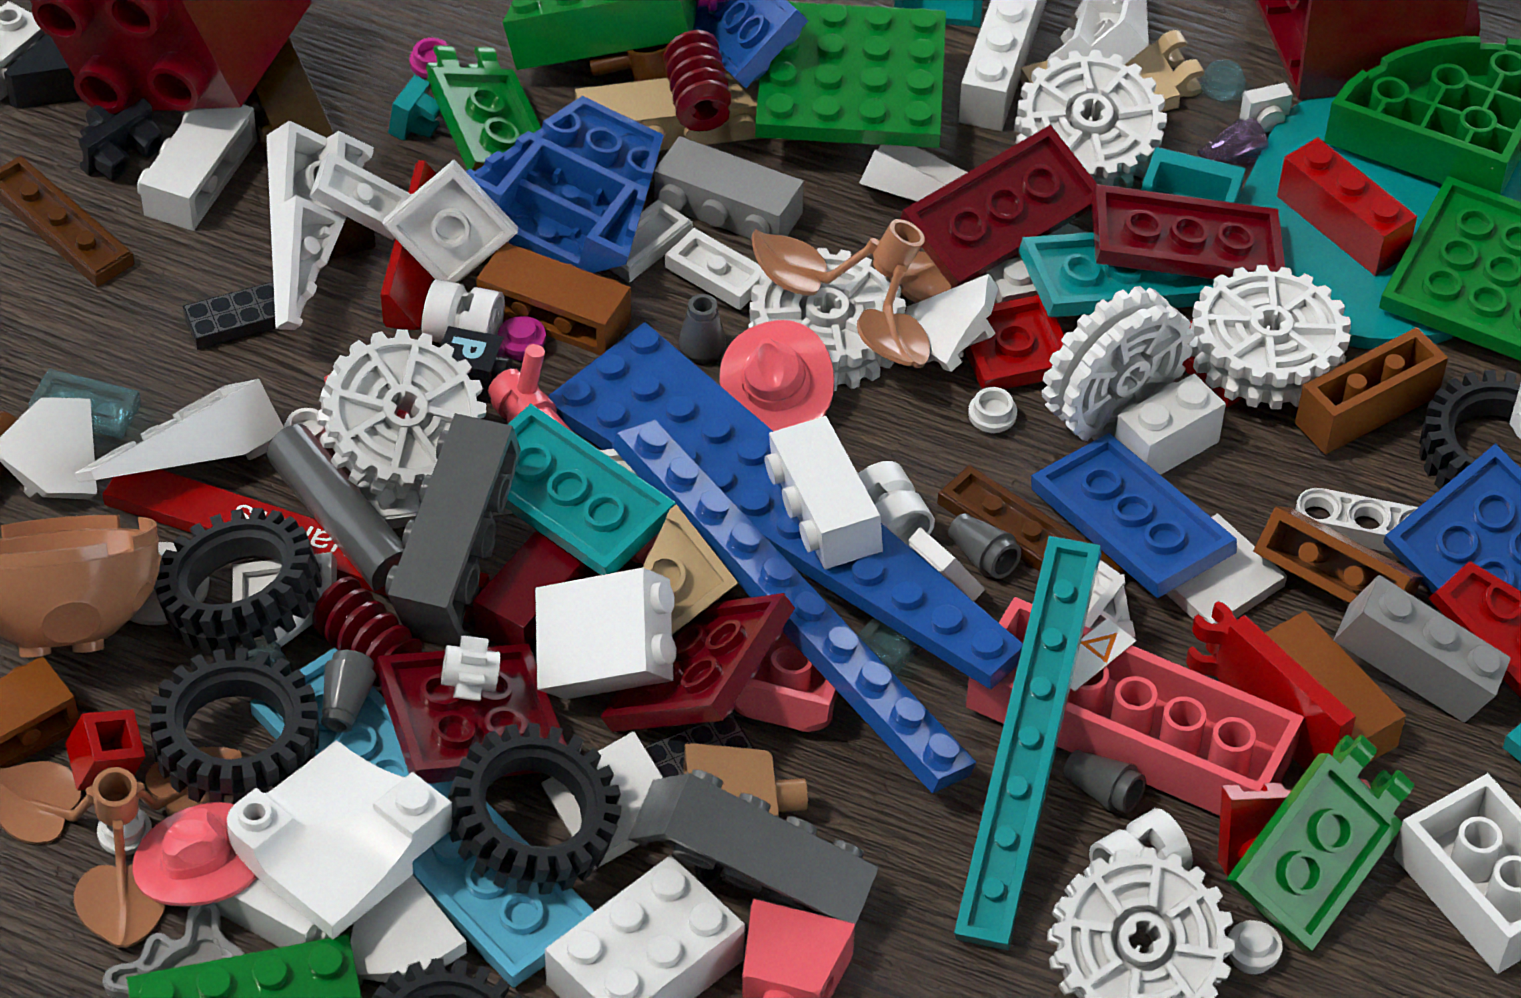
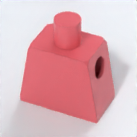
(794, 953)

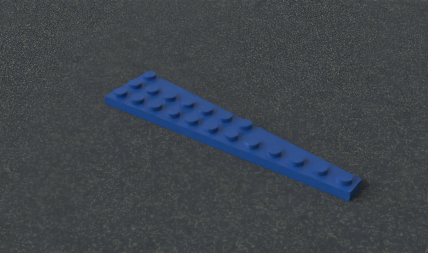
(652, 380)

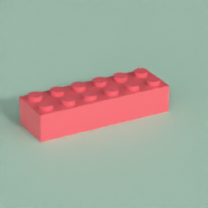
(1164, 719)

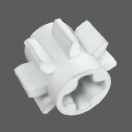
(470, 668)

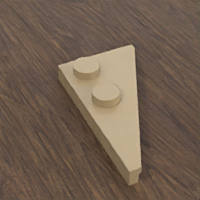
(692, 567)

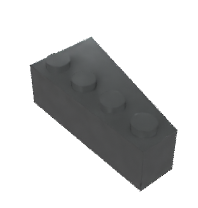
(453, 529)
(754, 846)

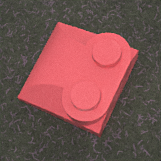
(788, 691)

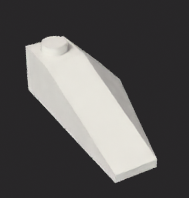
(218, 426)

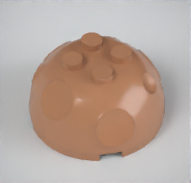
(73, 580)

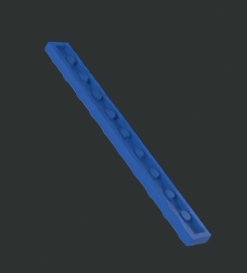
(813, 624)

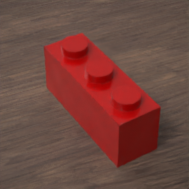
(1346, 206)

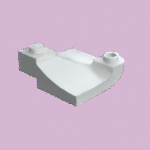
(337, 835)

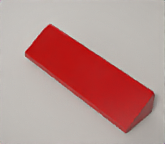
(405, 278)

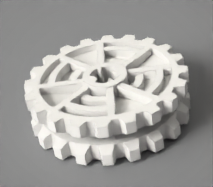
(1098, 111)
(833, 314)
(1267, 335)
(1116, 360)
(369, 391)
(1144, 896)

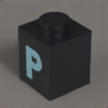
(482, 351)

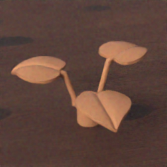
(897, 256)
(43, 795)

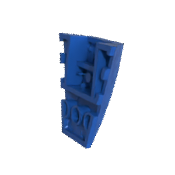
(575, 184)

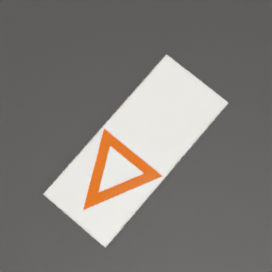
(1098, 650)

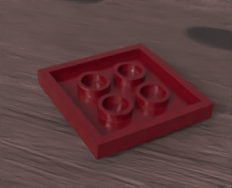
(711, 666)
(440, 729)

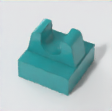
(414, 111)

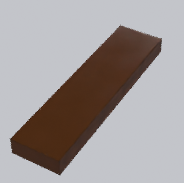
(62, 223)
(992, 503)

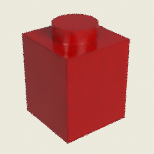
(102, 743)

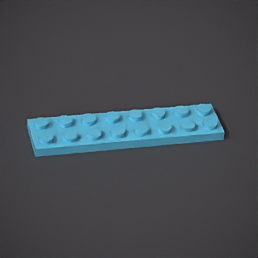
(498, 922)

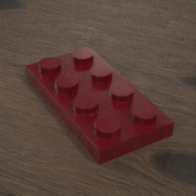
(992, 207)
(1183, 233)

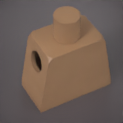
(749, 773)

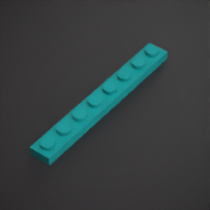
(1028, 744)

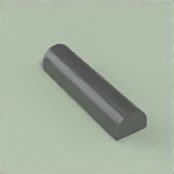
(336, 503)

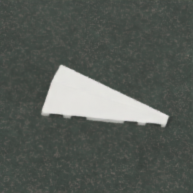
(1107, 26)
(917, 174)
(300, 226)

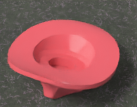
(779, 373)
(190, 859)

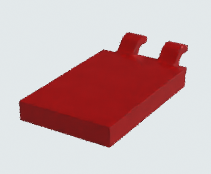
(1259, 666)

